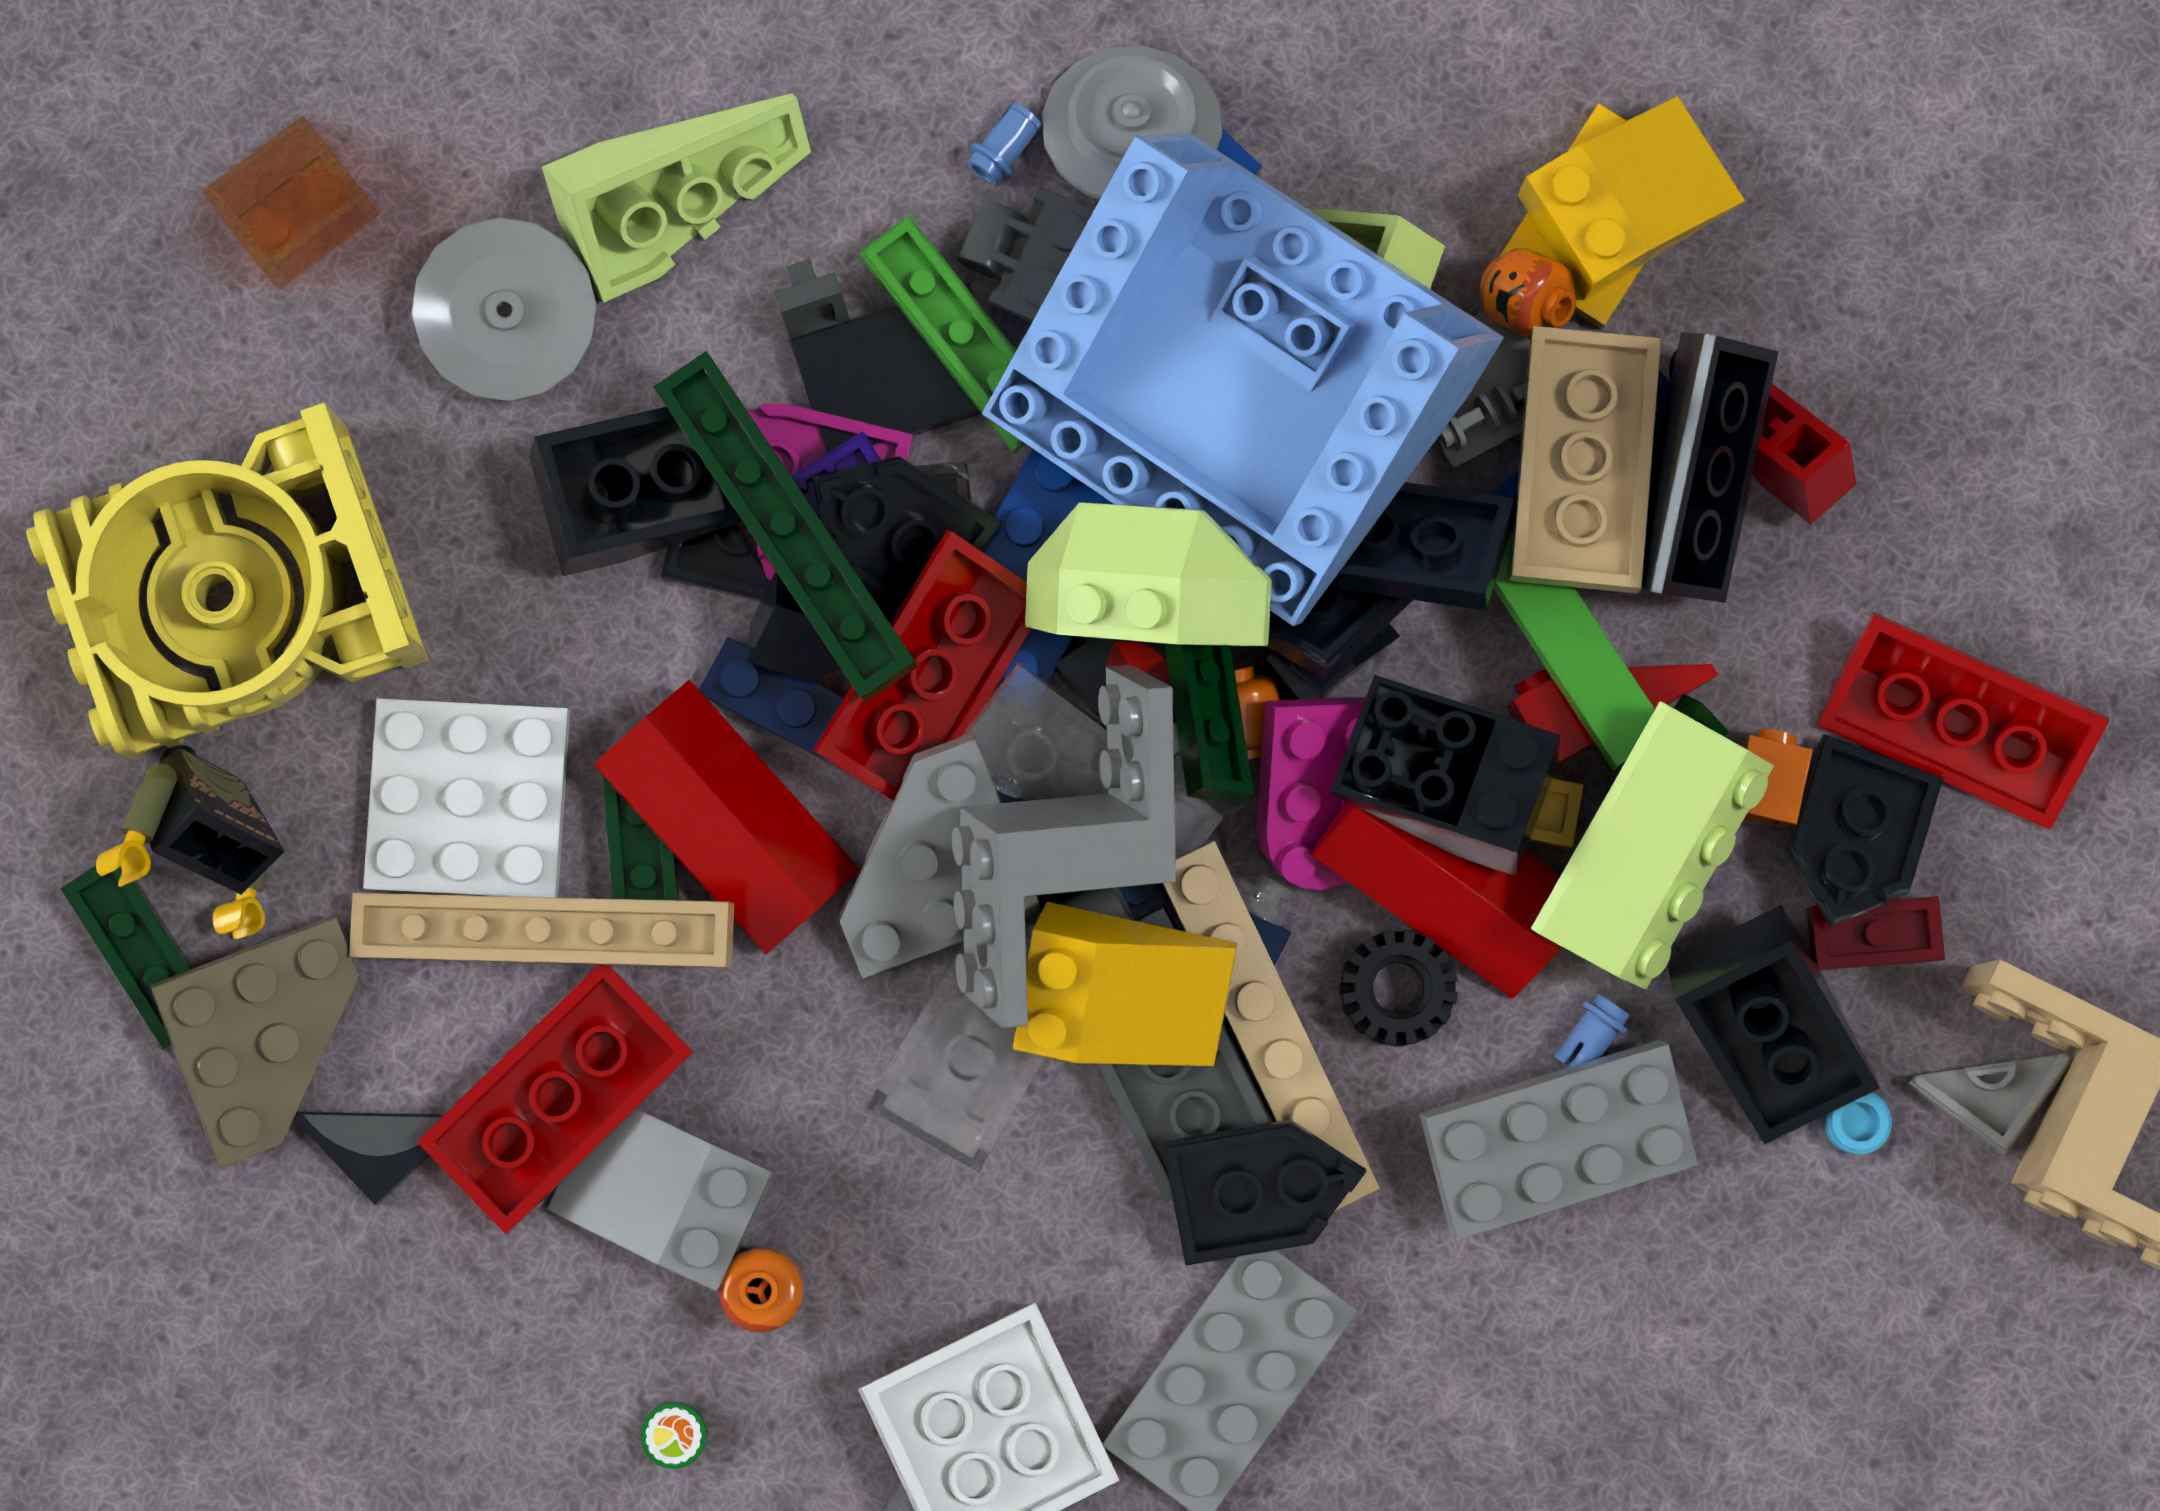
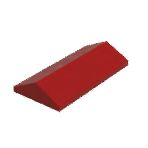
(963, 632)
(1962, 720)
(726, 816)
(1460, 904)
(555, 1097)

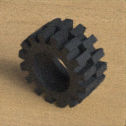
(1437, 981)

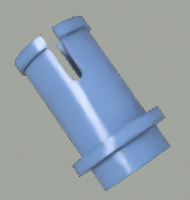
(1003, 144)
(1593, 1032)

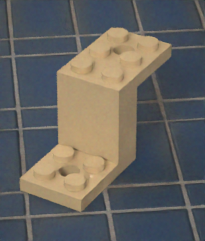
(2091, 1111)

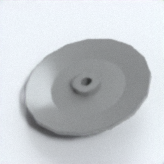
(1120, 96)
(504, 309)

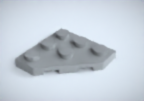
(910, 874)

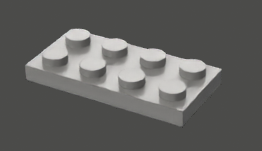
(1558, 1139)
(1229, 1379)

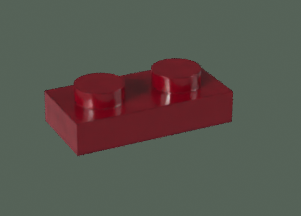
(1887, 935)

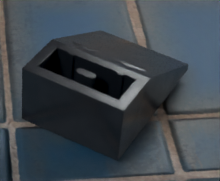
(1448, 773)

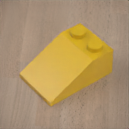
(1628, 195)
(1123, 991)

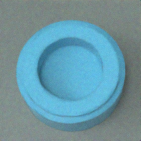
(1859, 1125)

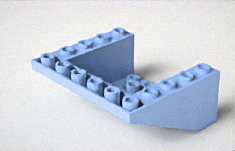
(1238, 364)

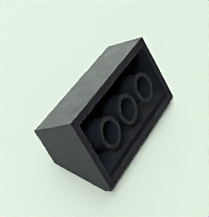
(1704, 464)

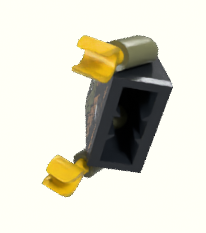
(203, 824)

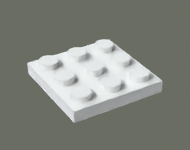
(466, 799)
(990, 1423)

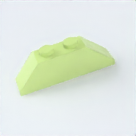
(1147, 579)

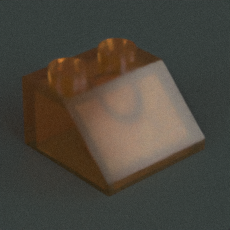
(291, 202)

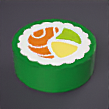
(674, 1435)

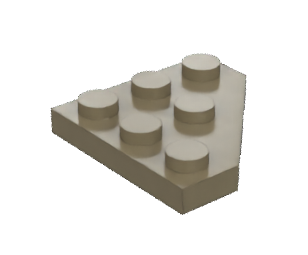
(256, 1032)

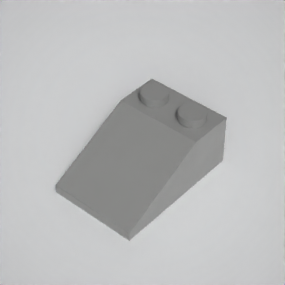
(666, 1197)

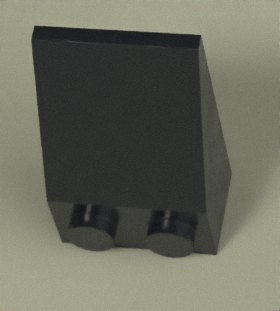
(624, 490)
(1771, 1024)

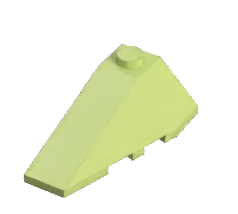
(654, 190)

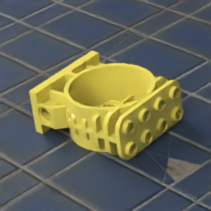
(107, 543)

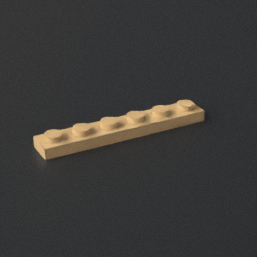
(542, 930)
(1262, 1010)

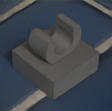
(810, 302)

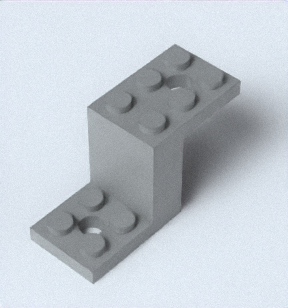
(1066, 843)

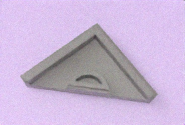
(1993, 1098)

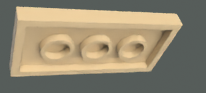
(1585, 459)

